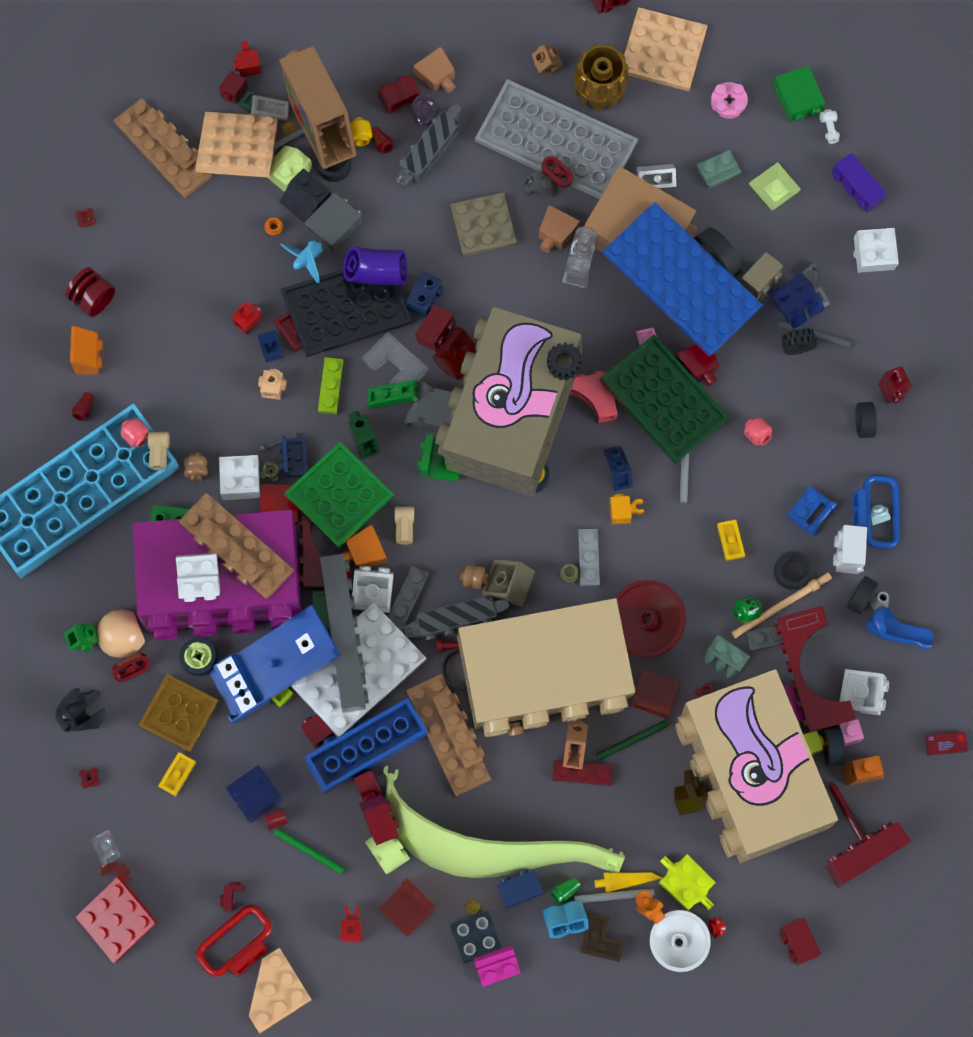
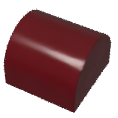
(276, 819)

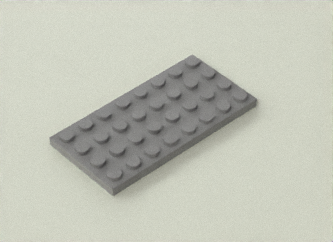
(534, 127)

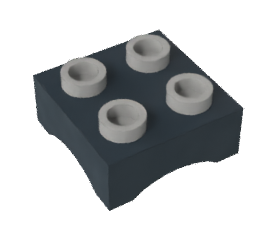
(475, 936)

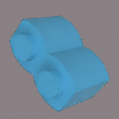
(565, 919)

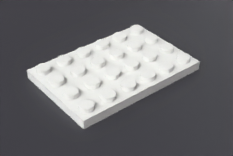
(386, 662)

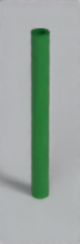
(309, 851)

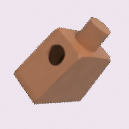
(436, 71)
(556, 229)
(575, 737)

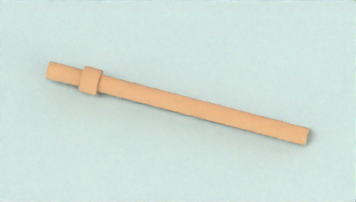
(812, 586)

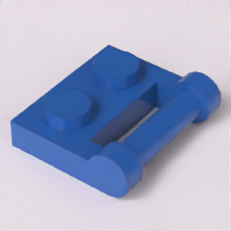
(806, 507)

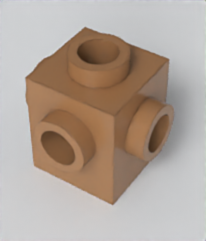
(547, 59)

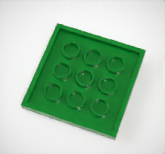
(339, 494)

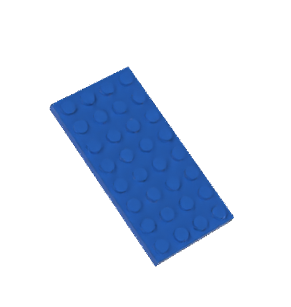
(682, 279)

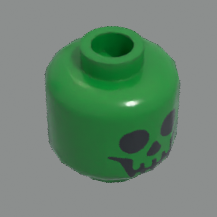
(747, 609)

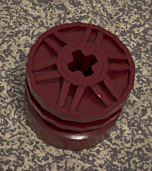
(90, 292)

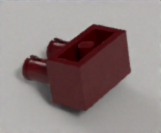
(378, 818)

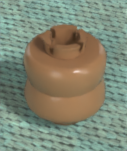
(195, 467)
(474, 576)

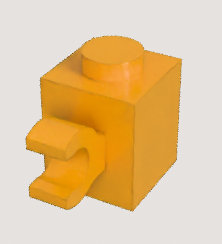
(621, 509)

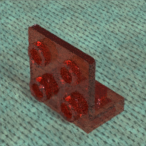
(654, 694)
(407, 907)

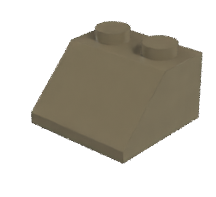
(508, 582)

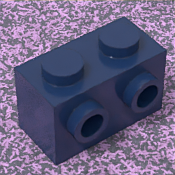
(424, 294)
(519, 889)

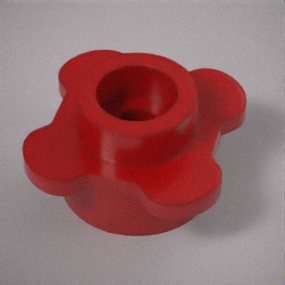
(716, 927)

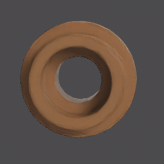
(515, 728)

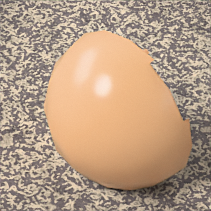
(119, 634)

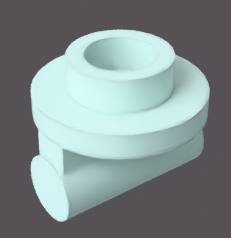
(879, 514)

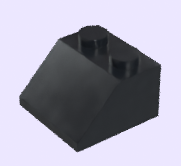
(304, 195)

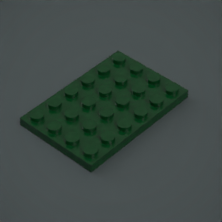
(664, 399)

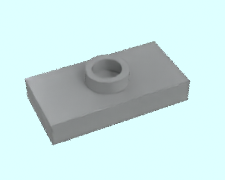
(270, 107)

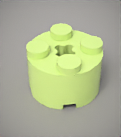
(388, 854)

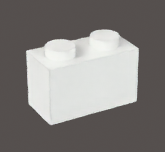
(658, 175)

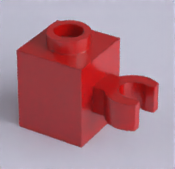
(247, 61)
(246, 317)
(351, 928)

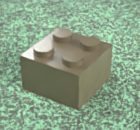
(762, 276)

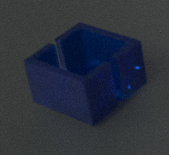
(794, 298)
(254, 794)

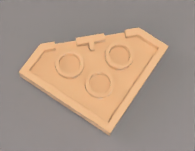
(276, 992)

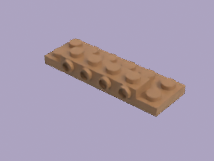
(162, 146)
(236, 546)
(449, 735)

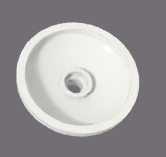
(694, 938)

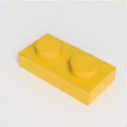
(730, 540)
(177, 774)

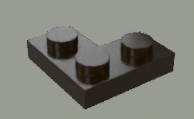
(597, 944)

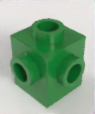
(81, 637)

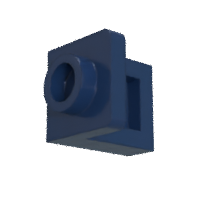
(270, 346)

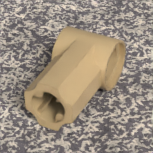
(158, 444)
(404, 524)

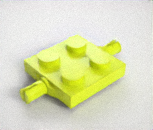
(687, 882)

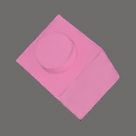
(851, 732)

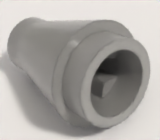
(875, 601)

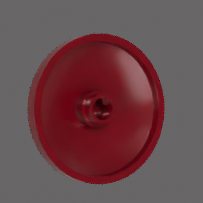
(650, 618)

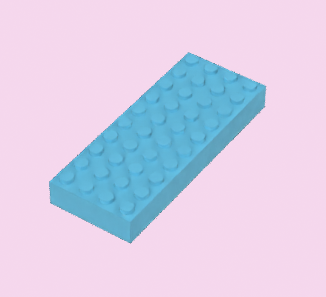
(75, 493)

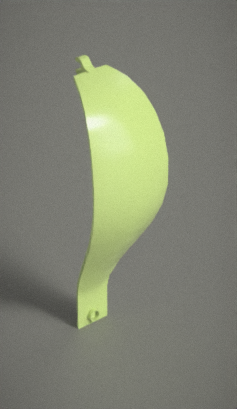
(485, 858)

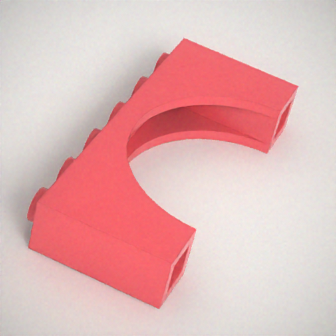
(595, 395)

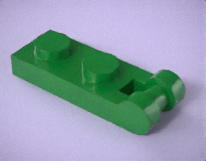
(393, 394)

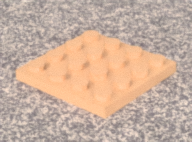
(664, 49)
(237, 144)

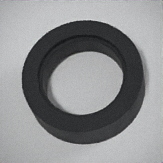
(720, 249)

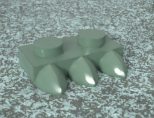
(726, 656)

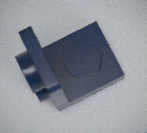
(619, 468)

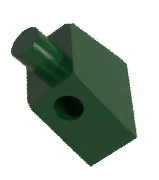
(363, 435)

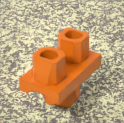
(649, 906)

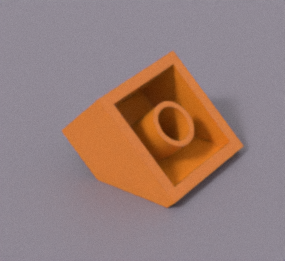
(85, 351)

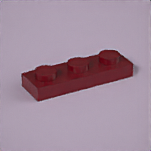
(590, 774)

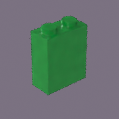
(799, 94)

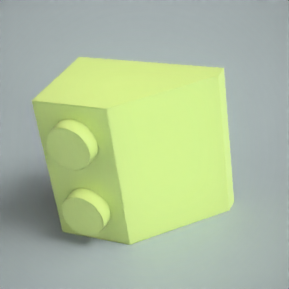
(287, 165)

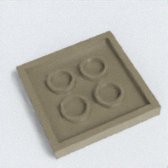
(483, 224)

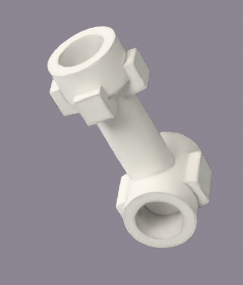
(829, 117)

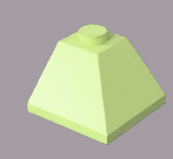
(774, 186)

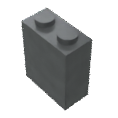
(333, 222)

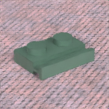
(718, 169)

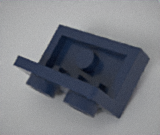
(294, 457)

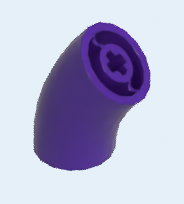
(375, 266)

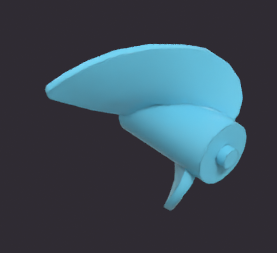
(306, 257)

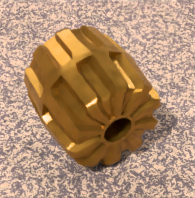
(601, 77)

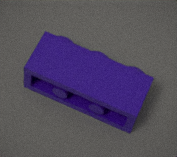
(858, 182)

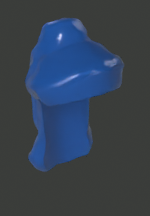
(887, 627)

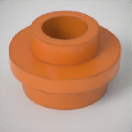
(273, 221)

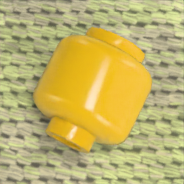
(361, 131)

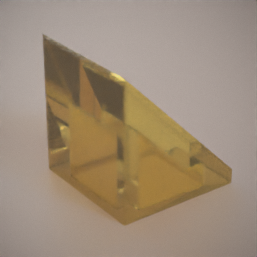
(287, 127)
(472, 907)

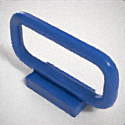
(862, 510)

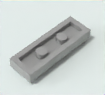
(588, 557)

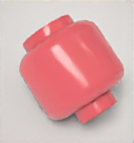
(758, 431)
(134, 432)

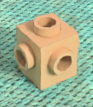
(272, 384)

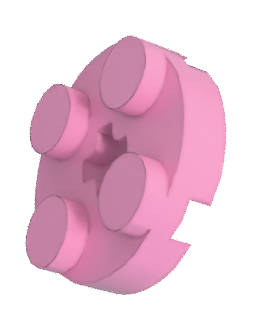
(732, 90)

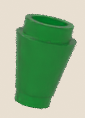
(565, 890)

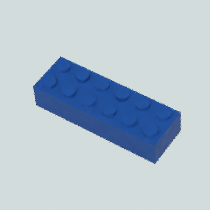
(365, 746)

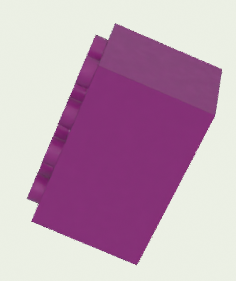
(237, 605)

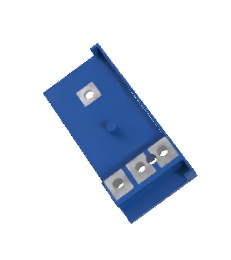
(273, 663)

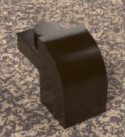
(691, 796)

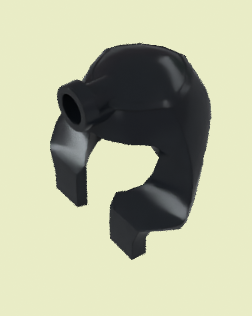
(72, 713)

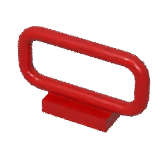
(247, 955)

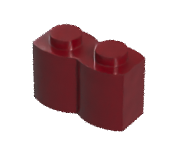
(398, 94)

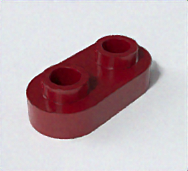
(558, 172)
(131, 667)

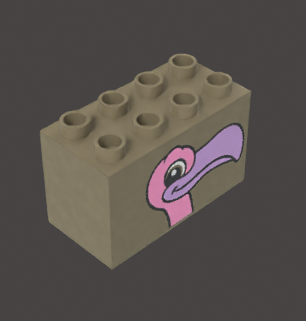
(508, 402)

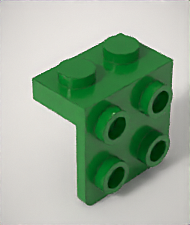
(432, 464)

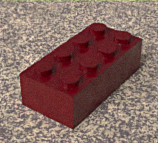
(869, 853)

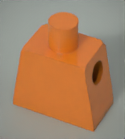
(365, 549)
(864, 770)

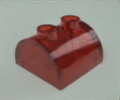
(453, 351)

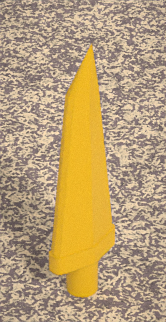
(618, 881)

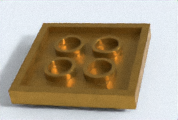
(178, 713)

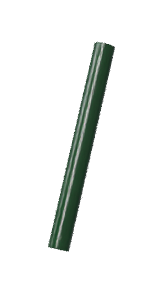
(633, 739)

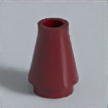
(382, 141)
(82, 408)

